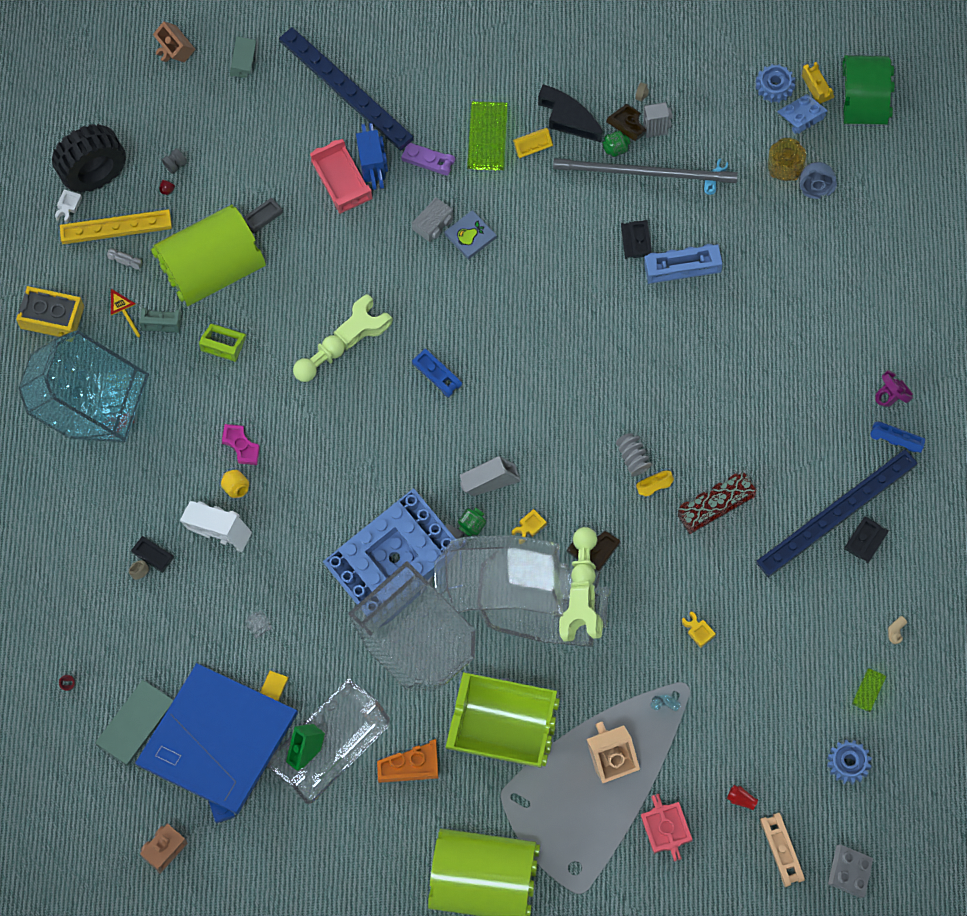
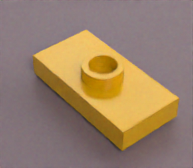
(532, 142)

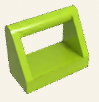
(219, 349)

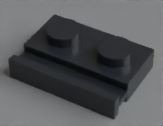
(636, 239)
(866, 539)

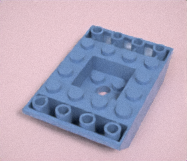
(402, 529)

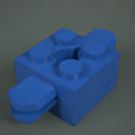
(372, 156)

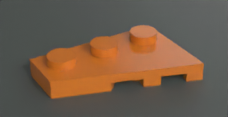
(411, 765)

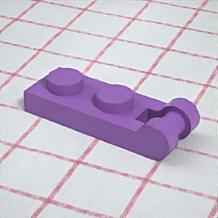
(428, 159)

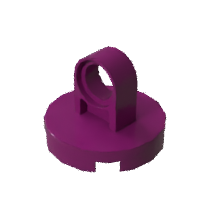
(895, 389)

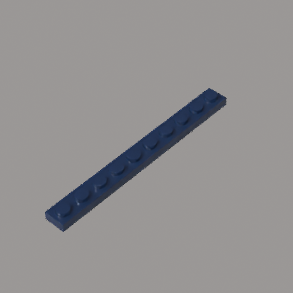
(346, 88)
(836, 513)

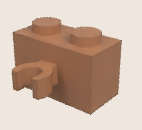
(173, 43)
(163, 847)

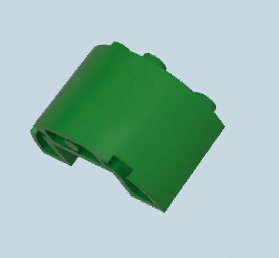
(867, 89)

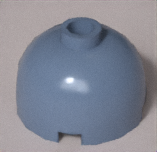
(817, 180)

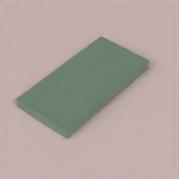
(134, 723)

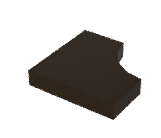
(627, 121)
(601, 553)

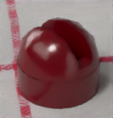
(166, 187)
(66, 678)

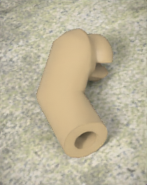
(894, 630)

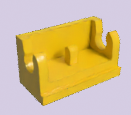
(817, 83)

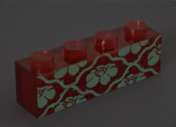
(716, 503)

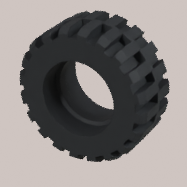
(88, 158)

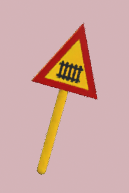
(120, 303)

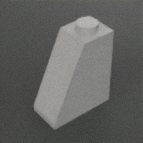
(489, 476)

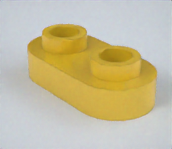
(655, 482)

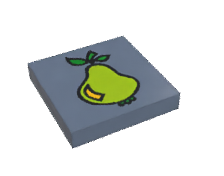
(470, 234)

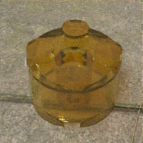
(786, 159)

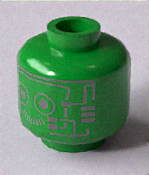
(616, 143)
(472, 522)

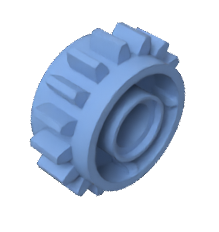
(774, 92)
(853, 752)

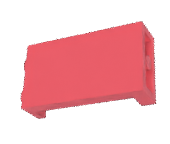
(340, 176)

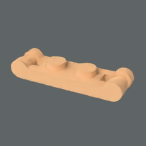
(782, 849)

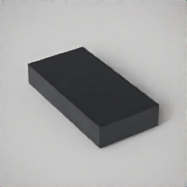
(152, 554)

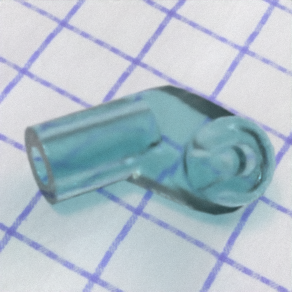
(664, 700)

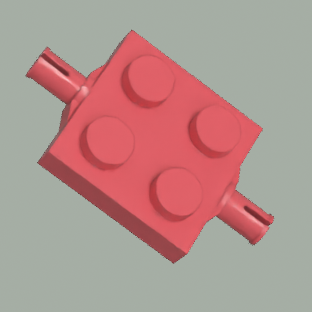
(666, 827)

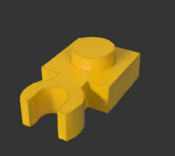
(531, 524)
(699, 632)

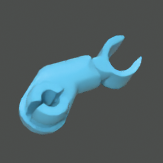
(710, 186)

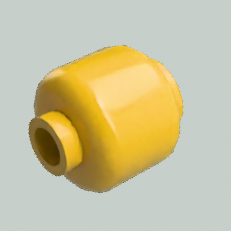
(235, 484)

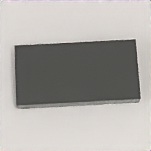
(263, 215)

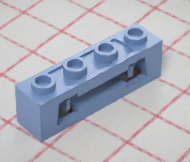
(683, 263)

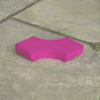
(246, 451)

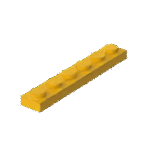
(115, 226)

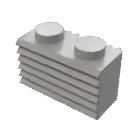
(657, 119)
(433, 219)

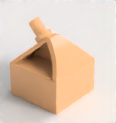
(612, 753)

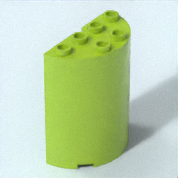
(209, 255)
(503, 720)
(482, 874)

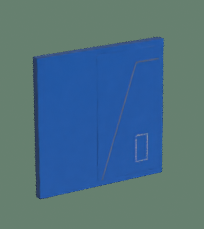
(216, 738)

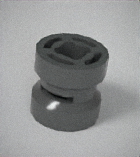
(174, 160)

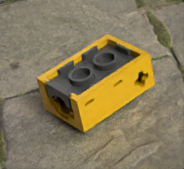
(49, 312)

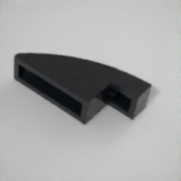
(569, 114)

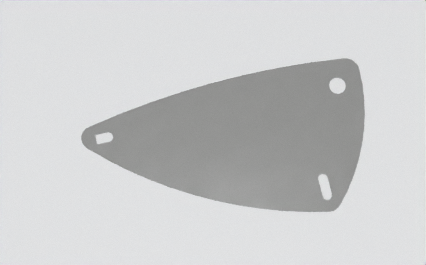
(572, 809)

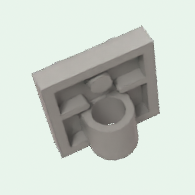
(850, 871)

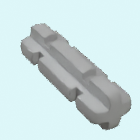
(124, 258)

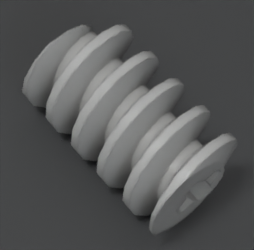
(632, 454)

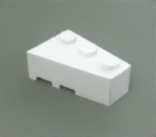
(216, 523)

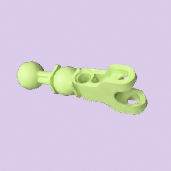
(346, 336)
(582, 593)

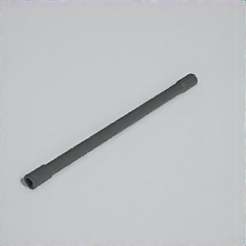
(723, 176)

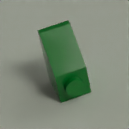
(304, 745)

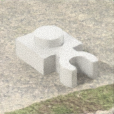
(67, 203)

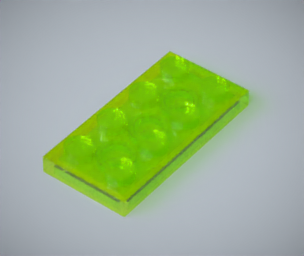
(487, 135)

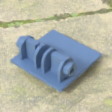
(803, 113)

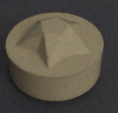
(642, 92)
(138, 569)

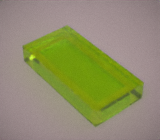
(869, 690)

